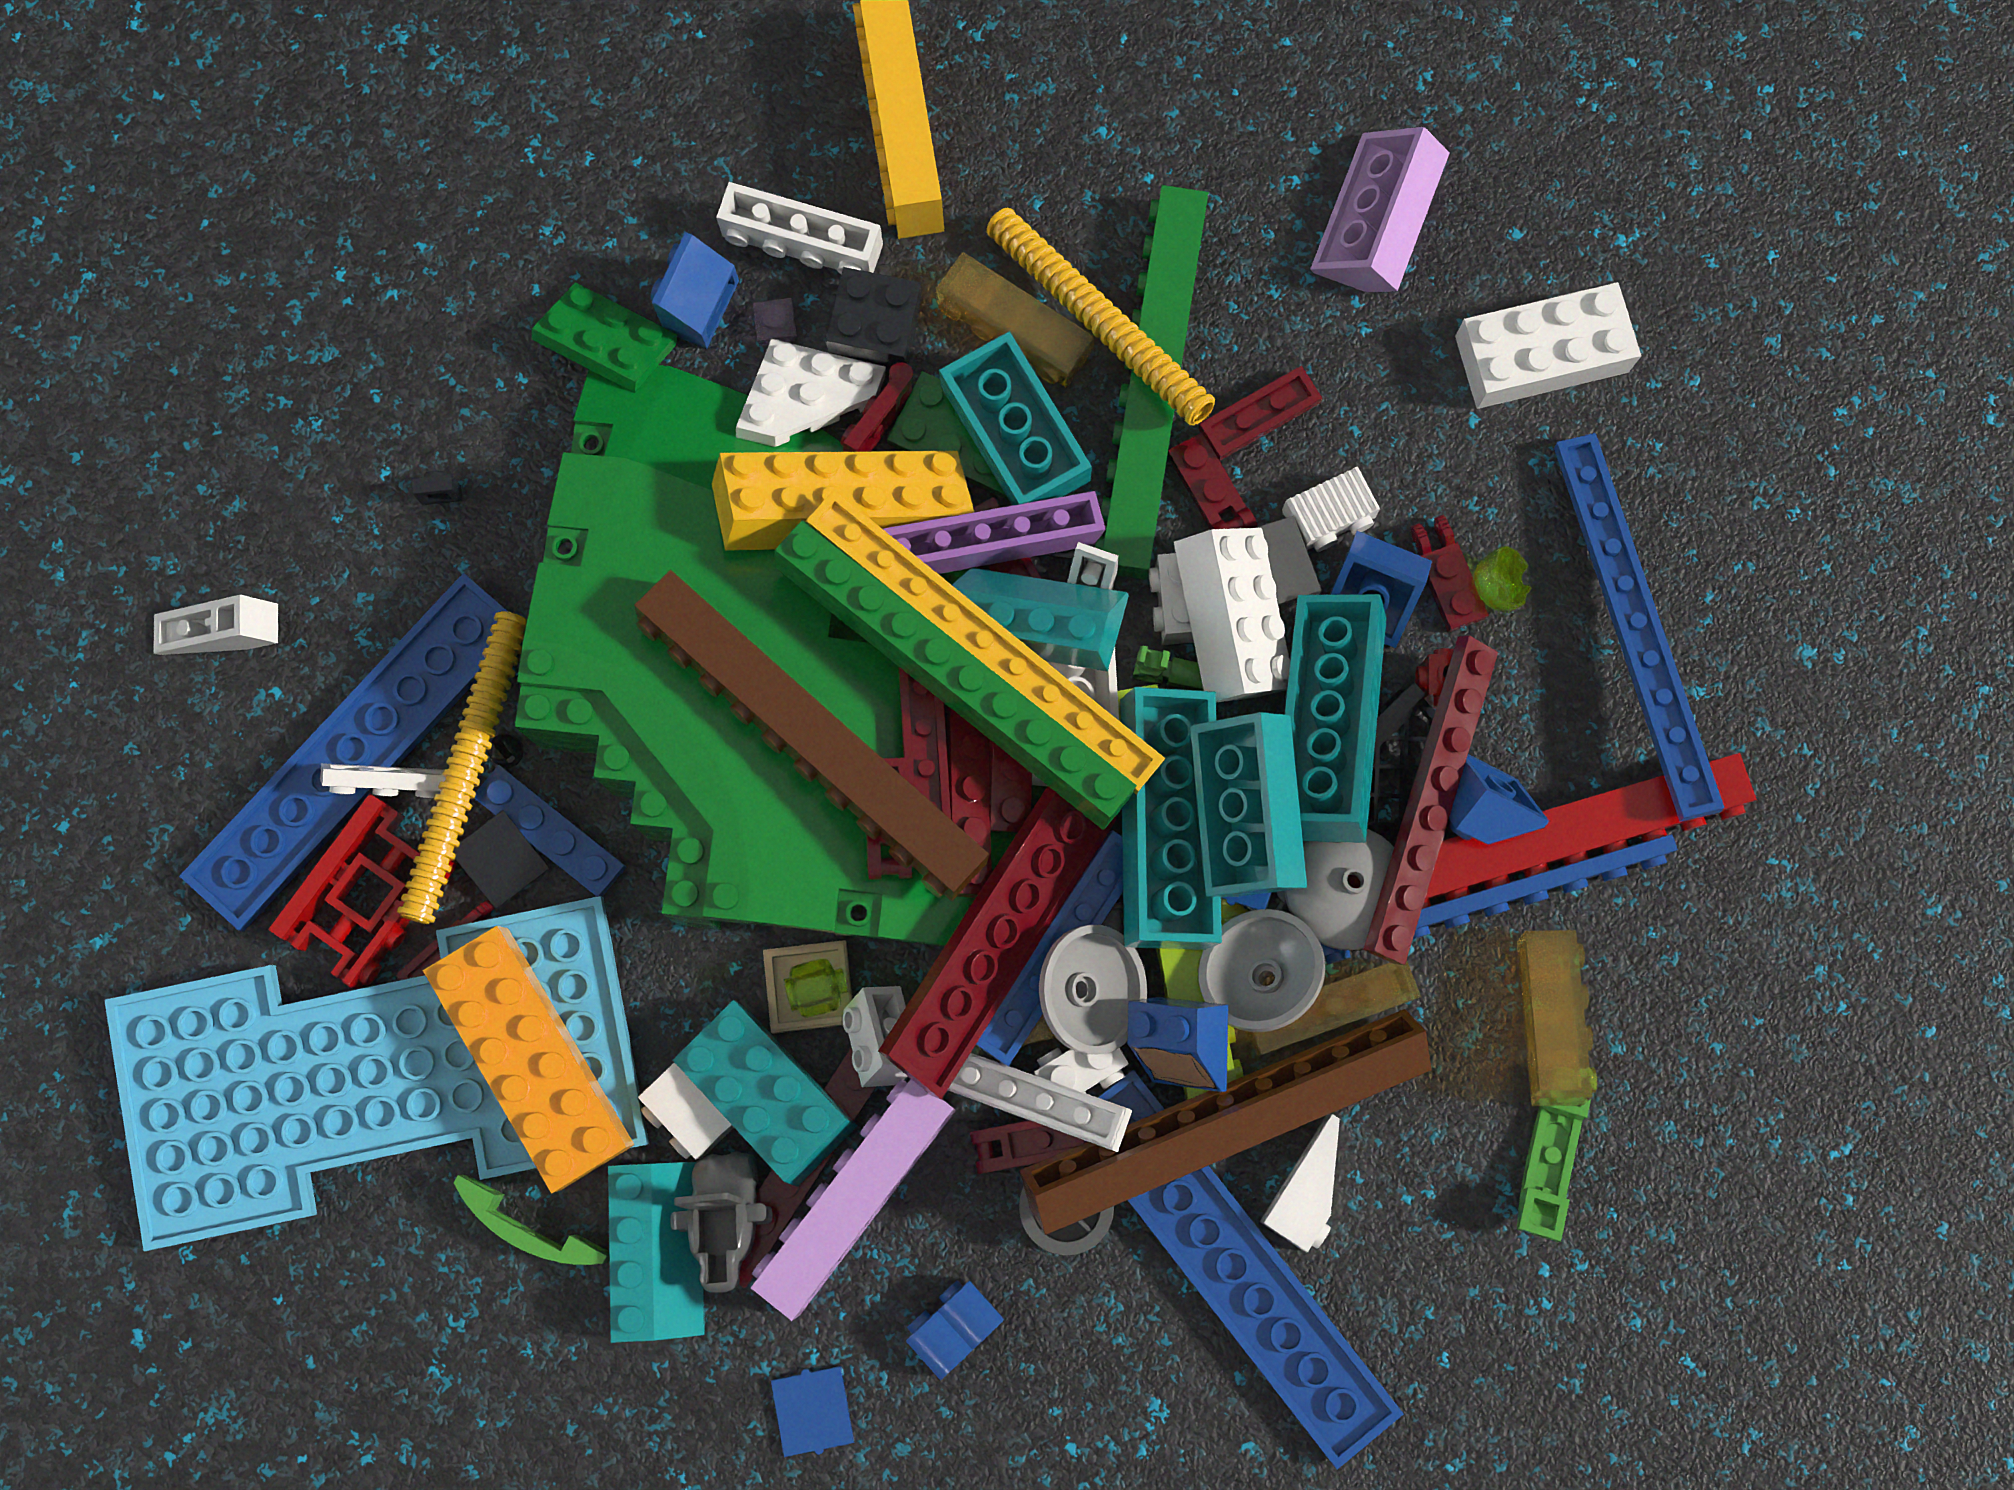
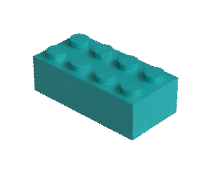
(1015, 423)
(1248, 805)
(765, 1093)

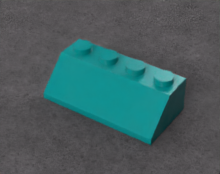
(1051, 617)
(651, 1265)

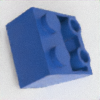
(694, 291)

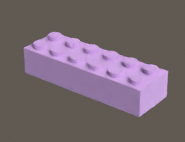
(852, 1199)

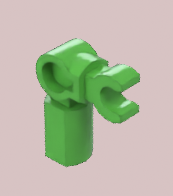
(1155, 666)

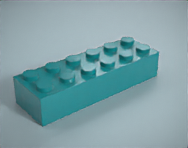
(1335, 711)
(1161, 828)

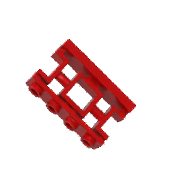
(334, 879)

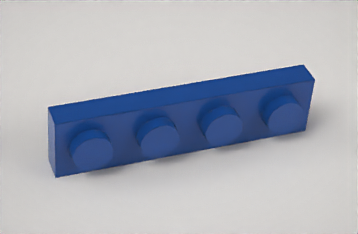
(550, 832)

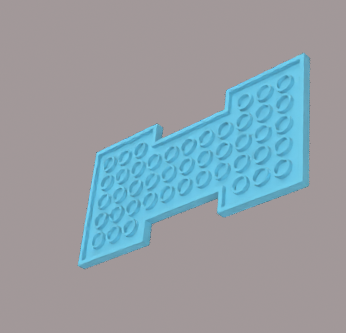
(248, 1096)

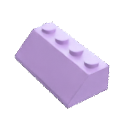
(1381, 209)

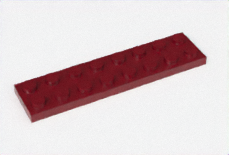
(992, 943)

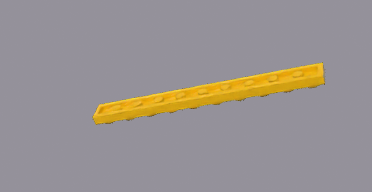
(983, 637)

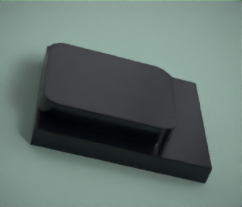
(499, 859)

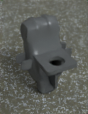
(721, 1217)

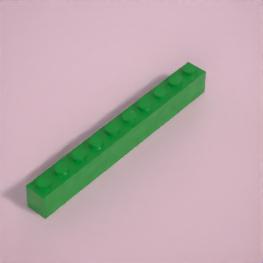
(1148, 419)
(953, 675)

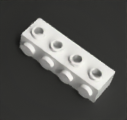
(798, 230)

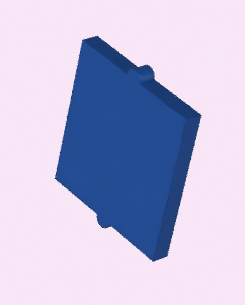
(812, 1411)

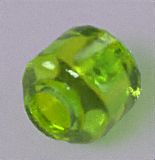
(815, 988)

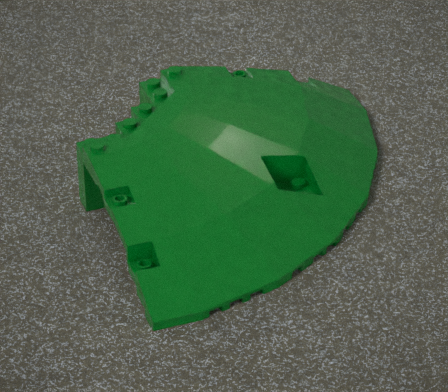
(739, 818)

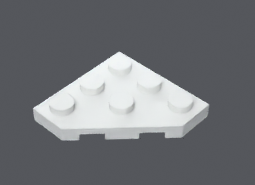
(803, 391)

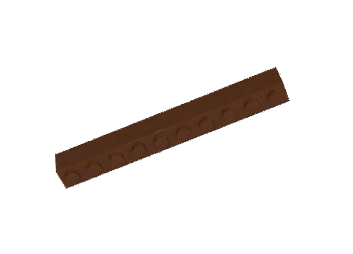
(811, 736)
(1227, 1122)

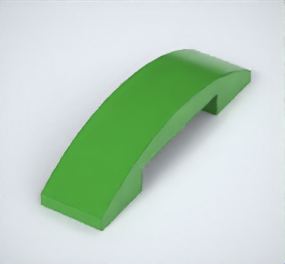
(1549, 1170)
(483, 1203)

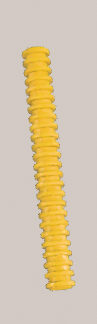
(1100, 316)
(464, 768)

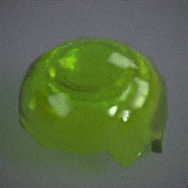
(1500, 580)

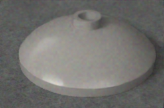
(1331, 907)
(1259, 947)
(1105, 980)

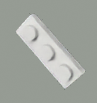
(383, 780)

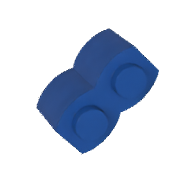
(954, 1328)

